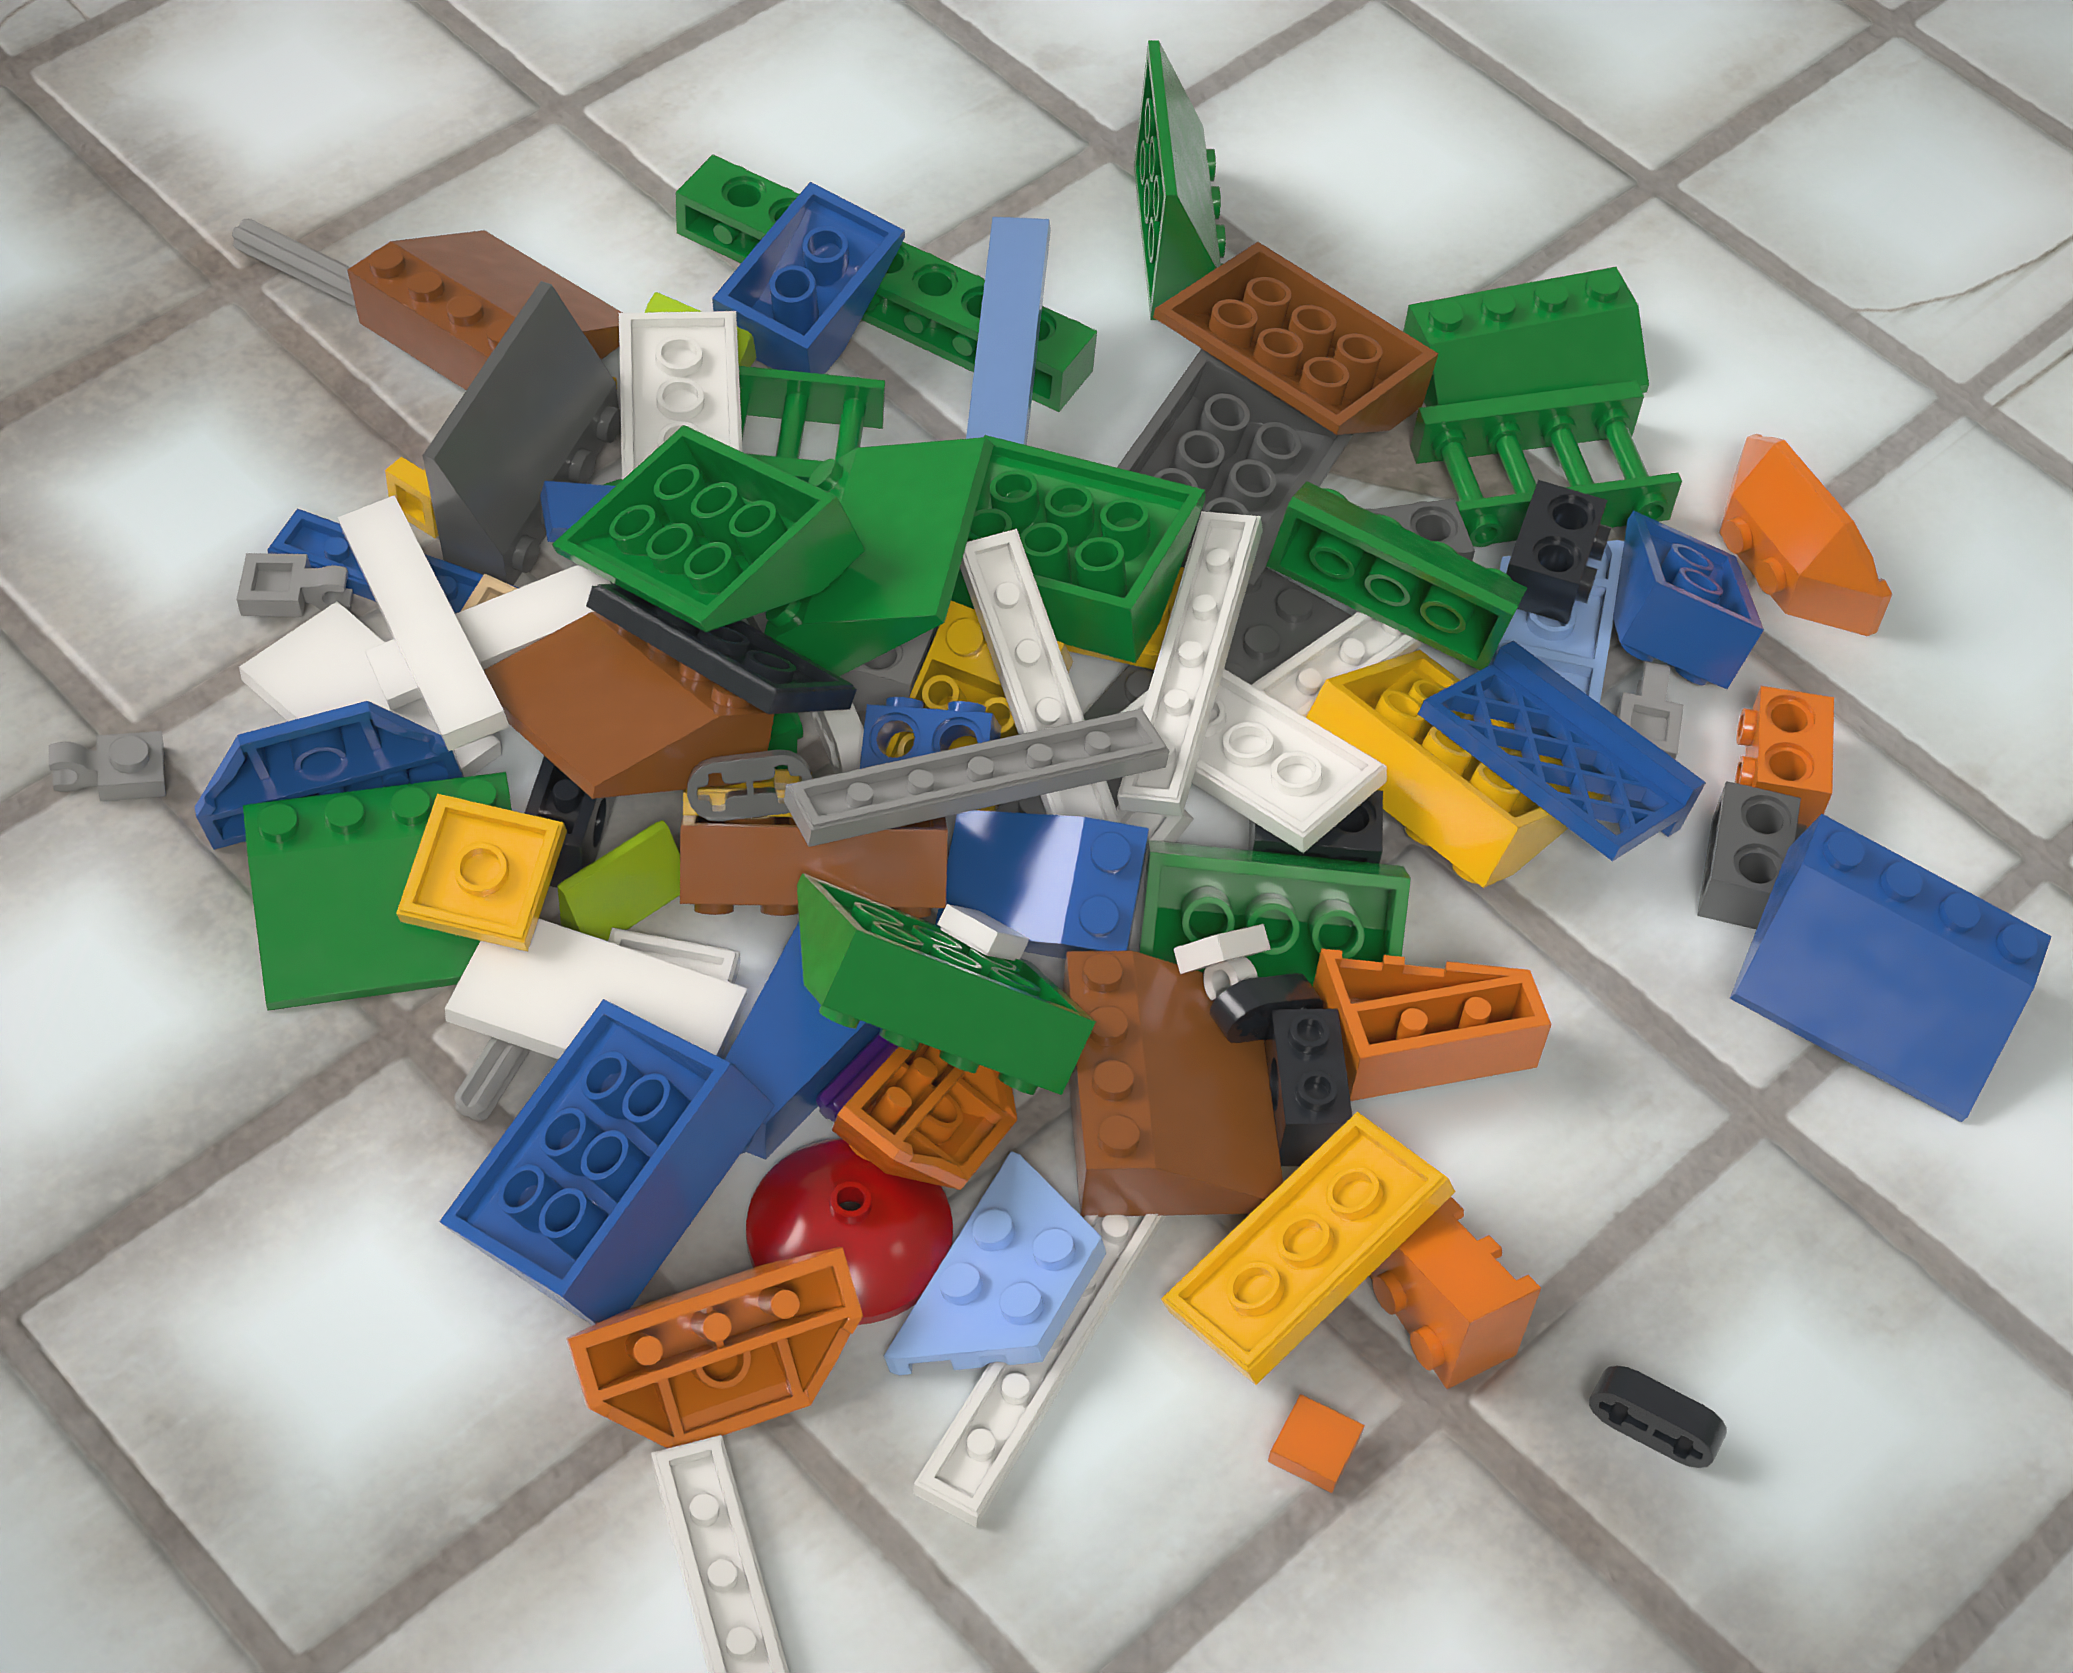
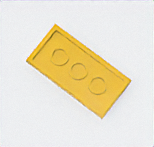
(1307, 1247)

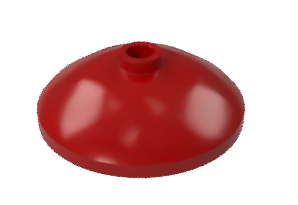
(888, 1242)

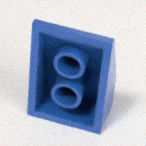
(810, 280)
(1683, 603)
(1049, 877)

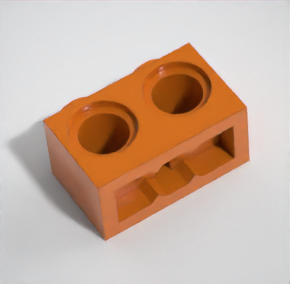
(1789, 747)

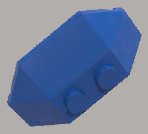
(318, 756)

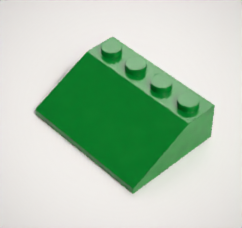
(1174, 185)
(914, 522)
(713, 533)
(1095, 539)
(331, 887)
(936, 990)

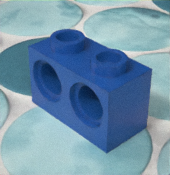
(932, 728)

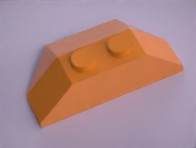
(1801, 541)
(927, 1118)
(721, 1350)

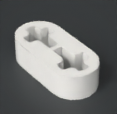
(841, 737)

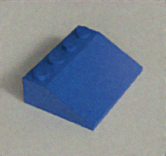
(1890, 966)
(608, 1163)

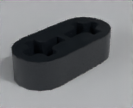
(1246, 1006)
(1658, 1416)

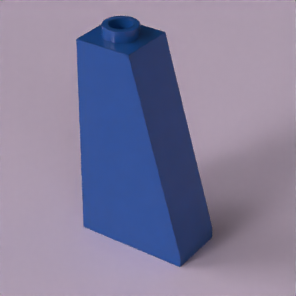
(791, 1049)

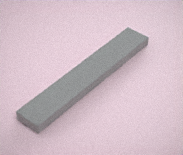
(974, 777)

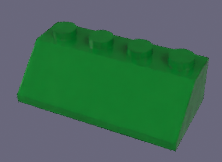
(1532, 338)
(1394, 575)
(1298, 898)

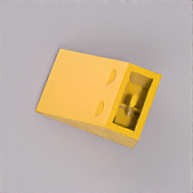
(961, 670)

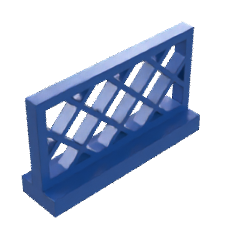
(1562, 722)

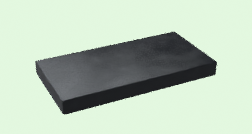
(730, 656)

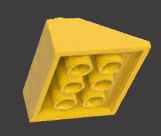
(1432, 782)

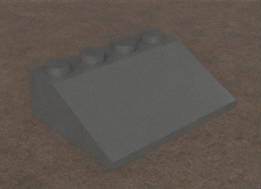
(524, 420)
(1237, 446)

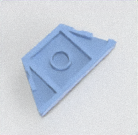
(1580, 647)
(1003, 1280)

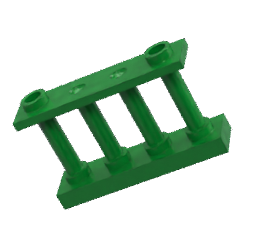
(809, 398)
(1534, 422)

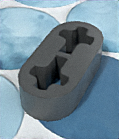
(739, 769)

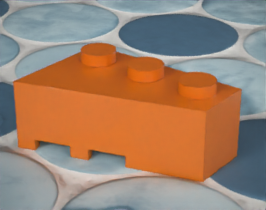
(1430, 1024)
(1455, 1297)

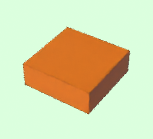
(1316, 1443)

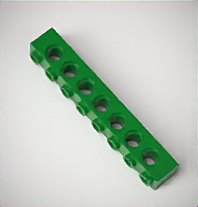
(917, 298)

